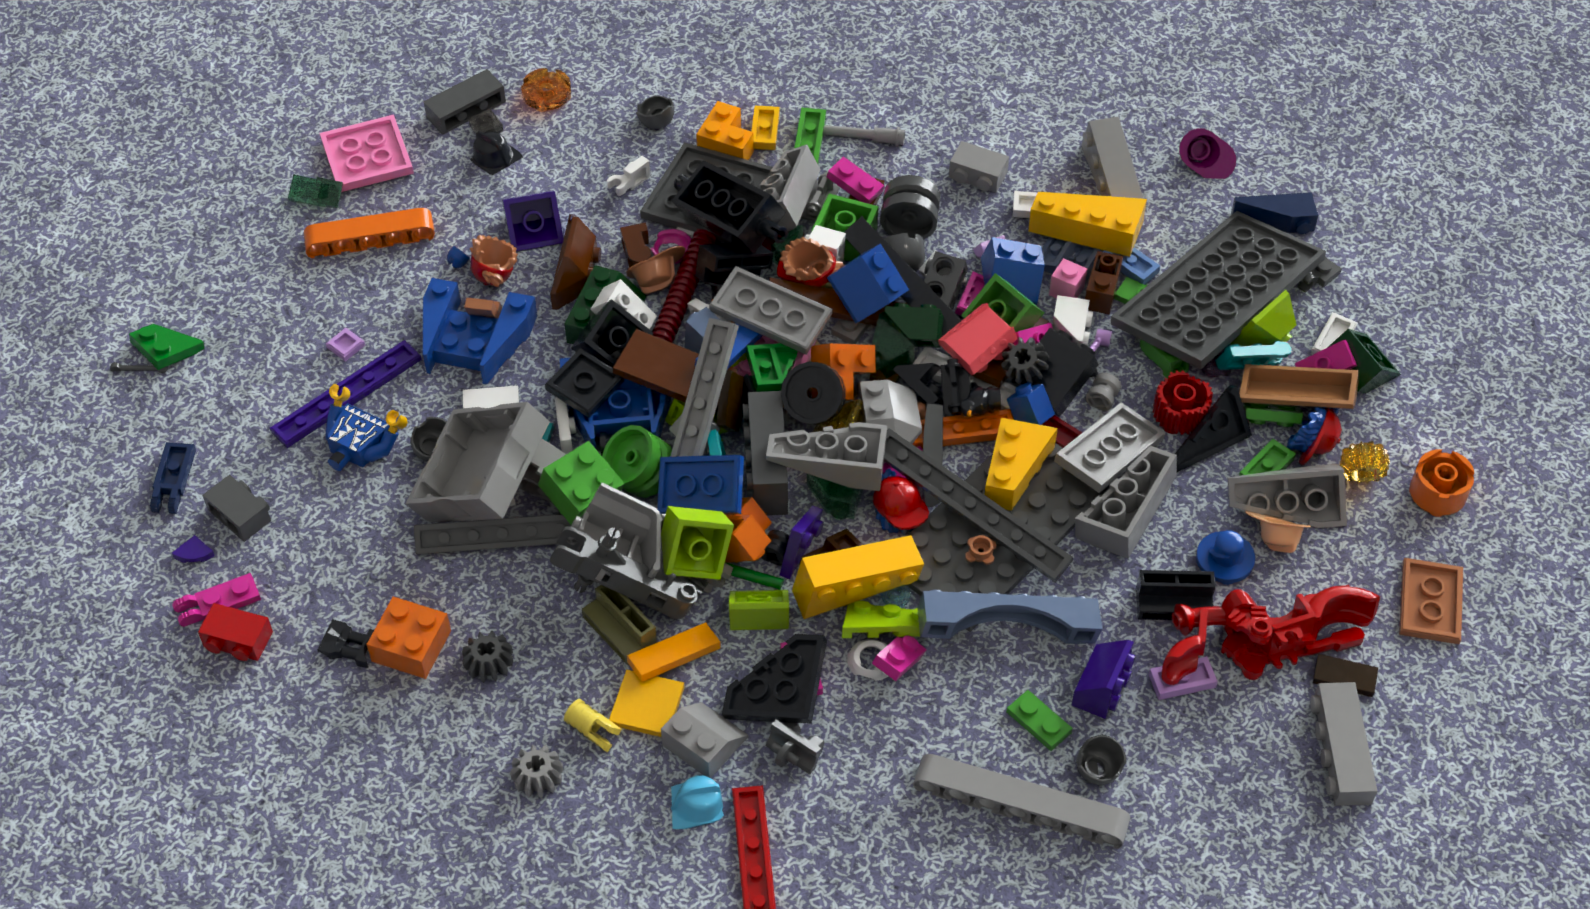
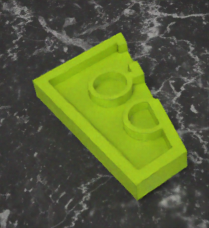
(877, 619)

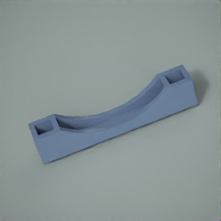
(1068, 618)

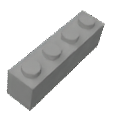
(1344, 744)

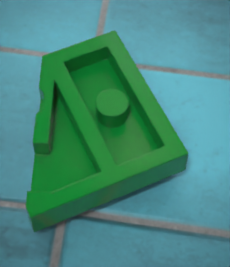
(163, 345)
(770, 365)

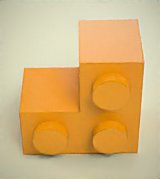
(724, 132)

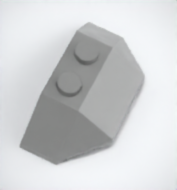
(891, 406)

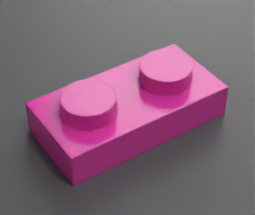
(855, 181)
(899, 656)

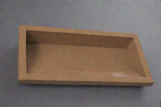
(1299, 386)

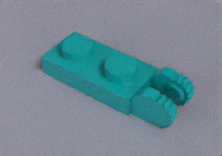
(1257, 354)

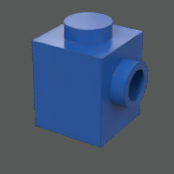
(1030, 404)

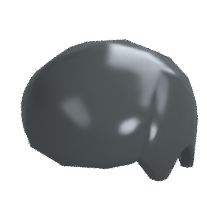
(656, 112)
(425, 437)
(1101, 750)

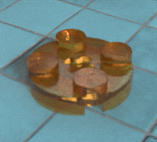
(550, 99)

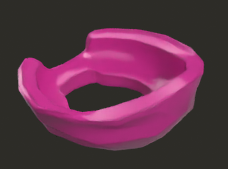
(671, 236)

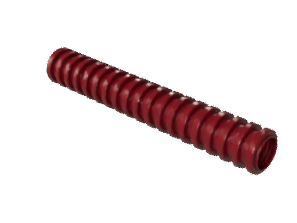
(681, 289)

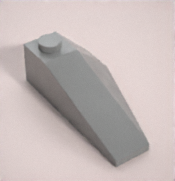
(841, 455)

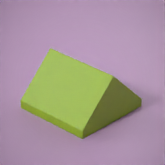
(759, 609)

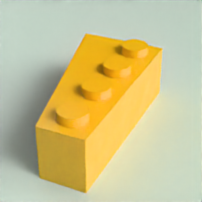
(1089, 220)
(855, 574)

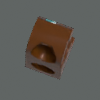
(634, 243)

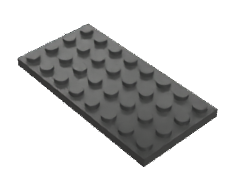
(1217, 289)
(1046, 506)

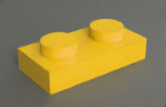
(765, 127)

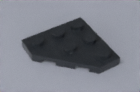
(780, 684)

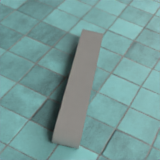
(1022, 799)

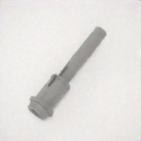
(880, 135)

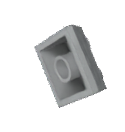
(701, 738)

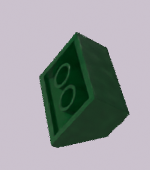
(581, 313)

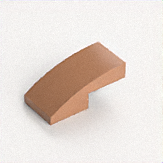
(483, 307)

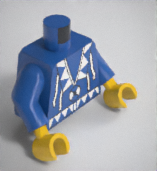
(357, 434)

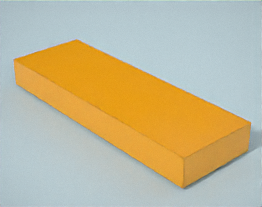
(673, 652)

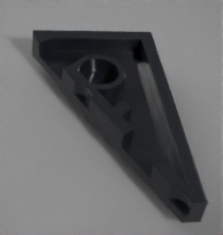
(1219, 429)

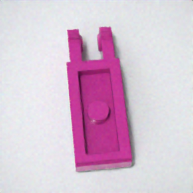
(232, 594)

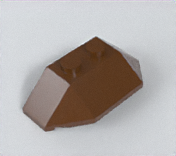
(575, 262)

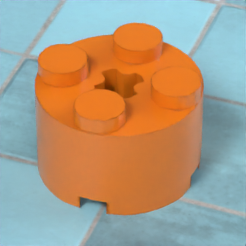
(1442, 482)

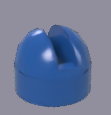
(457, 257)

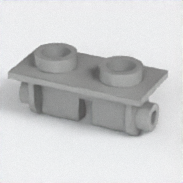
(818, 195)

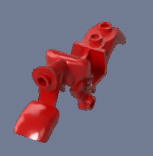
(1264, 640)

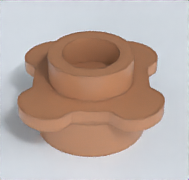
(980, 543)

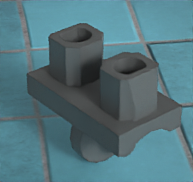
(793, 747)

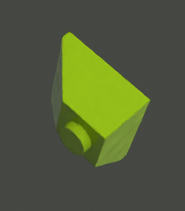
(1270, 324)

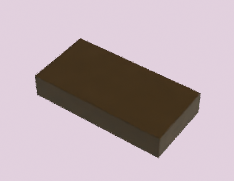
(730, 402)
(1338, 670)

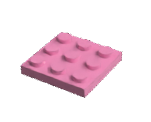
(366, 153)

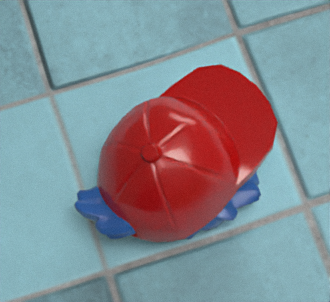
(1317, 435)
(899, 504)

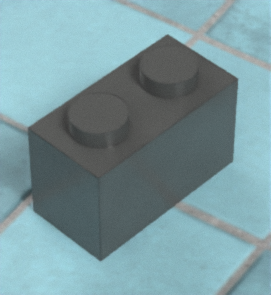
(237, 507)

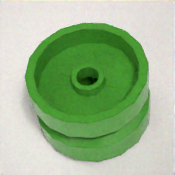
(636, 459)

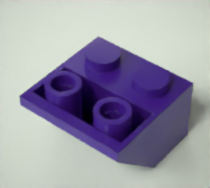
(1104, 678)

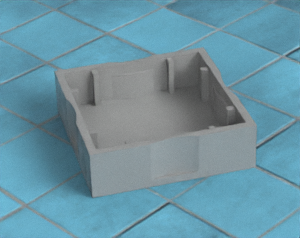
(478, 463)

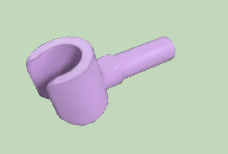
(1102, 338)

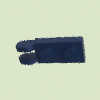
(172, 475)

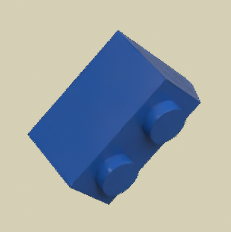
(1017, 263)
(868, 283)

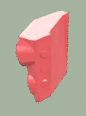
(978, 339)

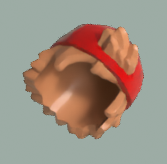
(492, 260)
(807, 263)

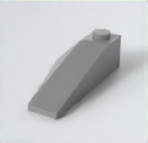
(1294, 494)

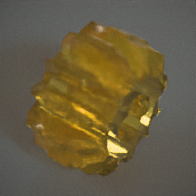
(1365, 462)

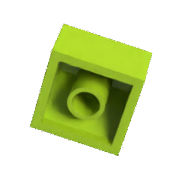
(695, 542)

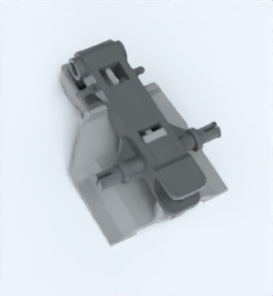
(620, 548)

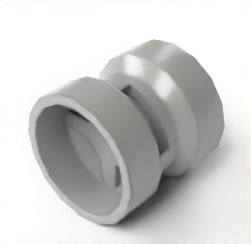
(1103, 391)

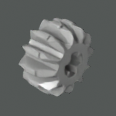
(531, 781)

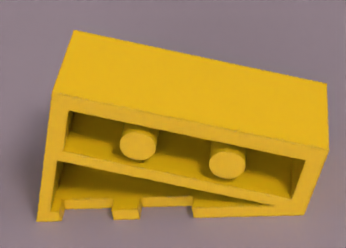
(1016, 459)

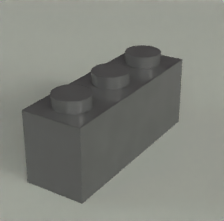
(464, 101)

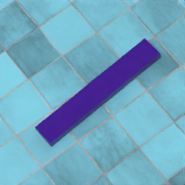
(360, 385)

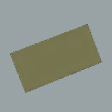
(619, 622)

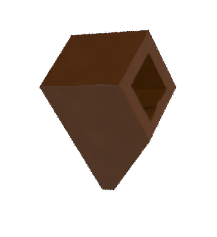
(1103, 282)

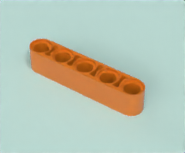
(368, 232)

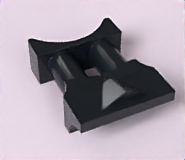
(336, 643)

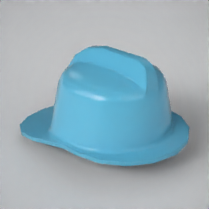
(696, 802)

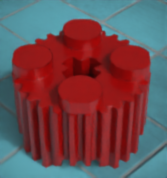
(1181, 402)

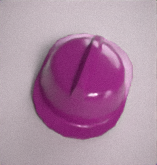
(1204, 145)

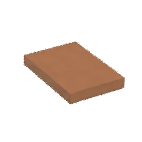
(1431, 601)

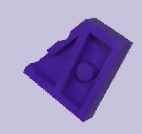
(800, 540)

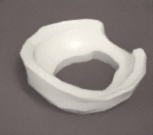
(854, 661)

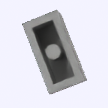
(978, 167)

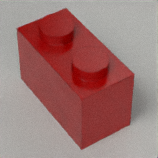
(235, 632)

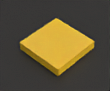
(646, 704)

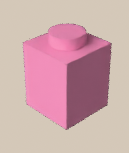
(1068, 279)

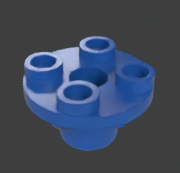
(1227, 555)

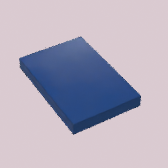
(701, 483)

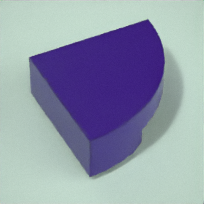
(193, 551)

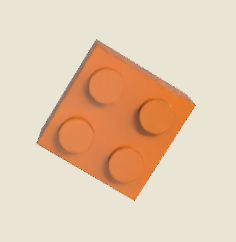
(409, 637)

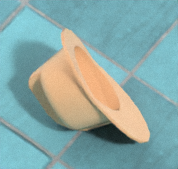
(1279, 533)

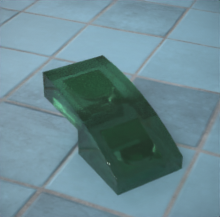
(315, 191)

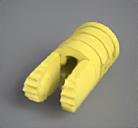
(589, 722)

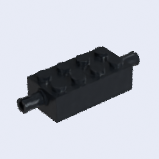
(729, 207)

